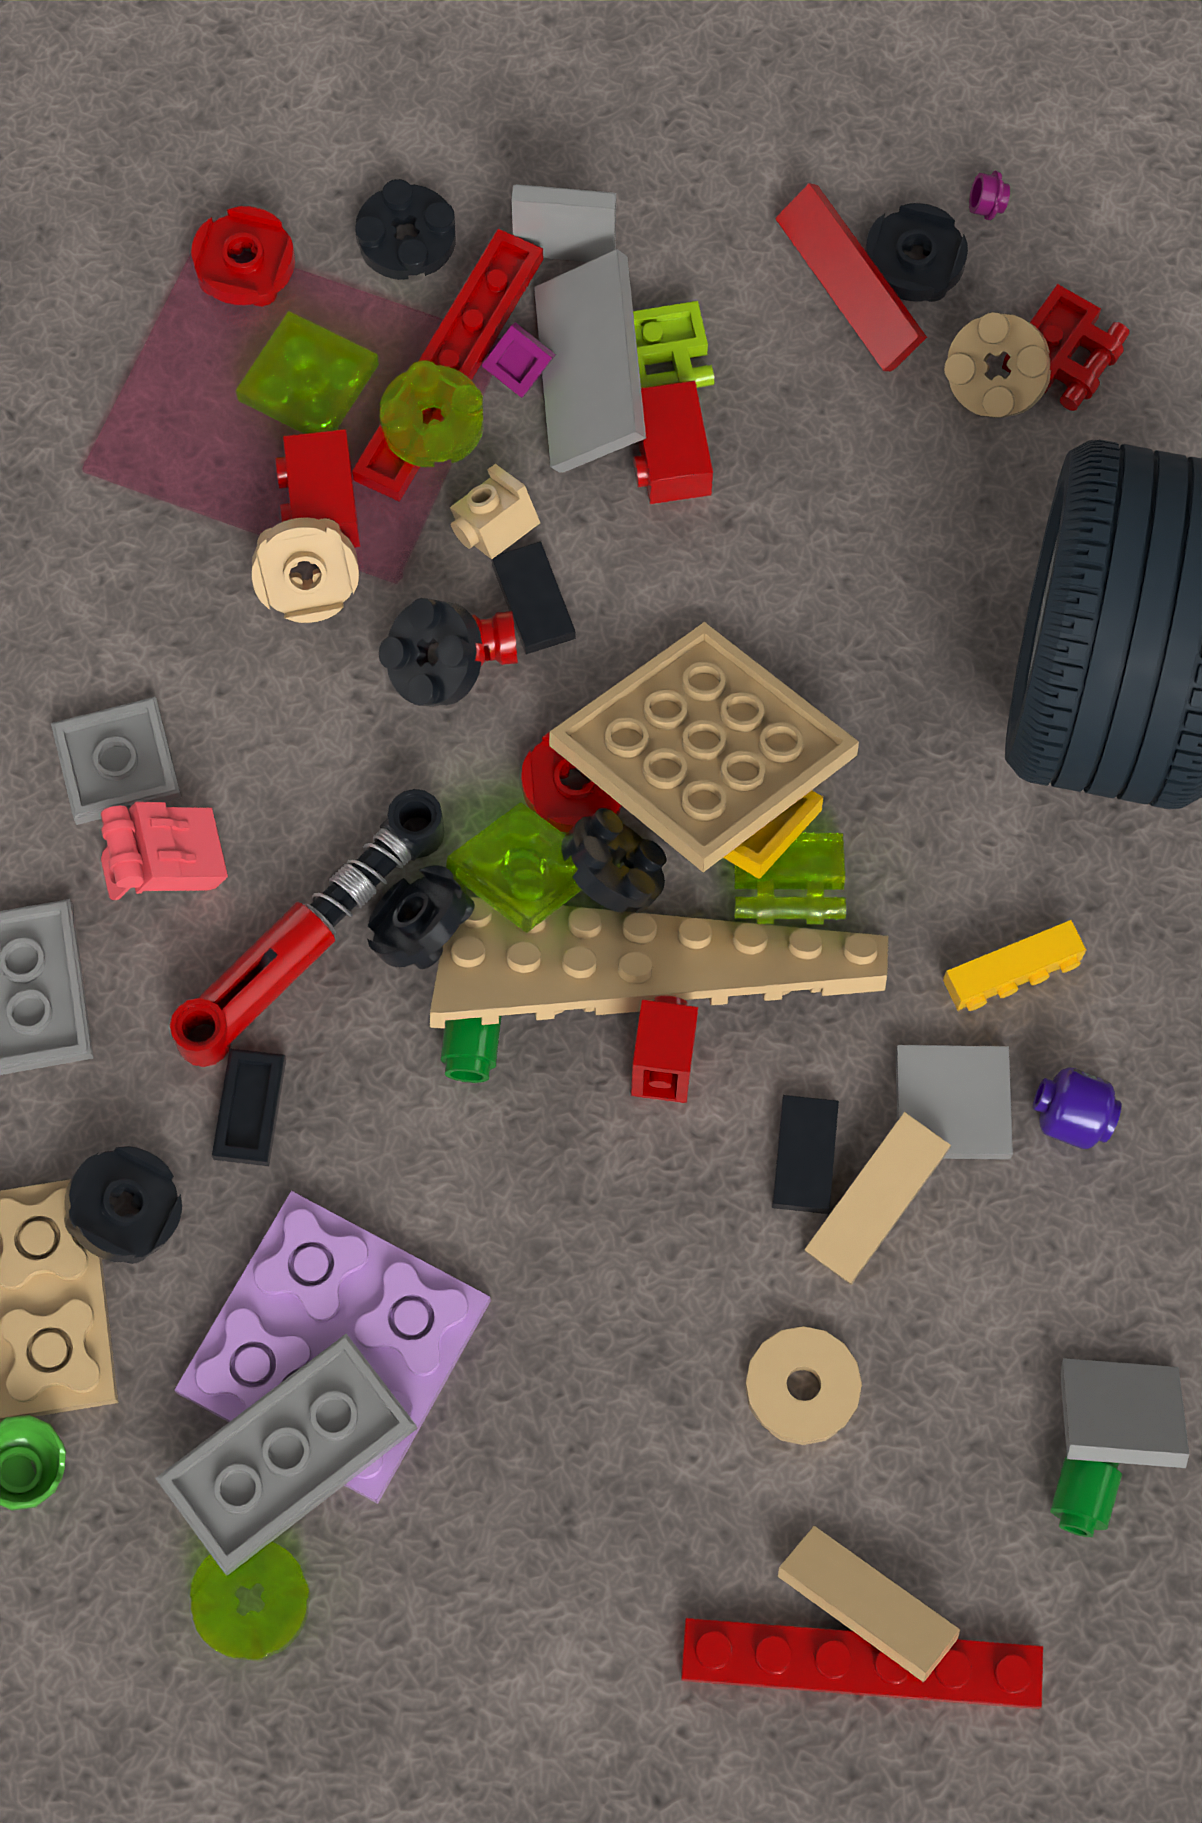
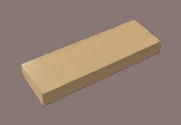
(877, 1198)
(868, 1603)

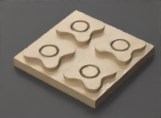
(703, 745)
(51, 1310)

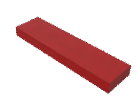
(851, 277)

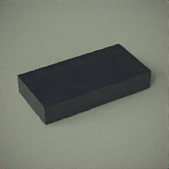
(533, 597)
(249, 1107)
(805, 1154)

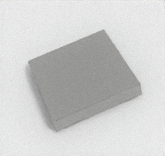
(565, 221)
(115, 759)
(958, 1096)
(1123, 1413)

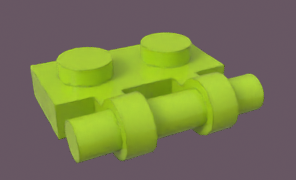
(672, 335)

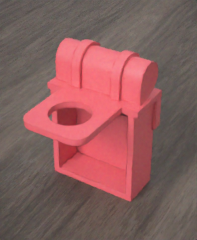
(161, 849)

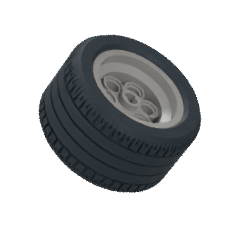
(1115, 632)

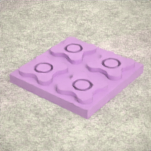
(310, 1288)

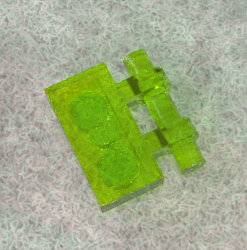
(809, 863)

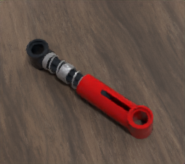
(303, 933)

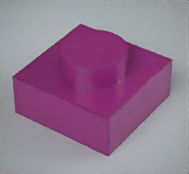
(518, 360)

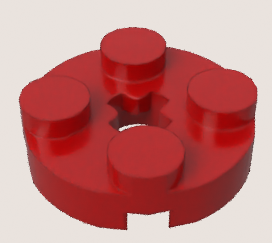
(248, 282)
(551, 798)

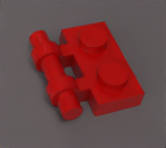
(1066, 324)

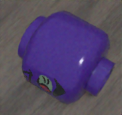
(1077, 1108)

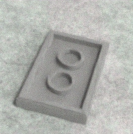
(41, 989)

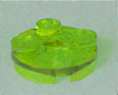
(427, 387)
(255, 1634)

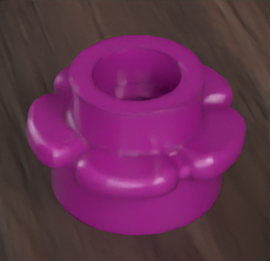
(989, 195)

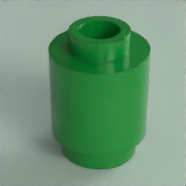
(469, 1049)
(1086, 1495)

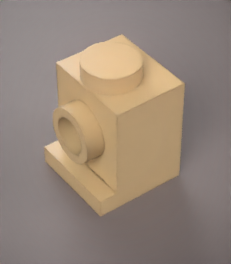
(494, 513)

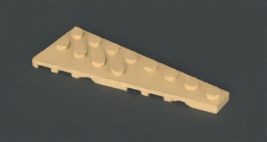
(618, 959)

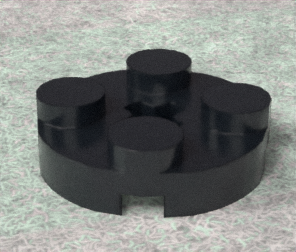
(401, 205)
(941, 242)
(407, 649)
(614, 862)
(419, 918)
(93, 1218)

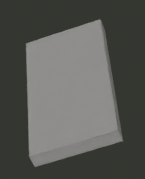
(595, 375)
(286, 1454)

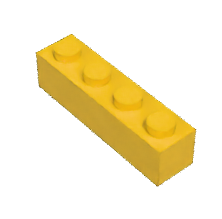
(1014, 965)

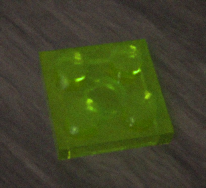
(307, 376)
(517, 867)

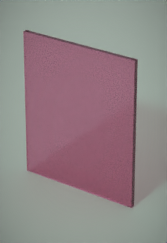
(201, 449)

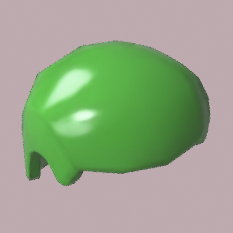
(24, 1441)

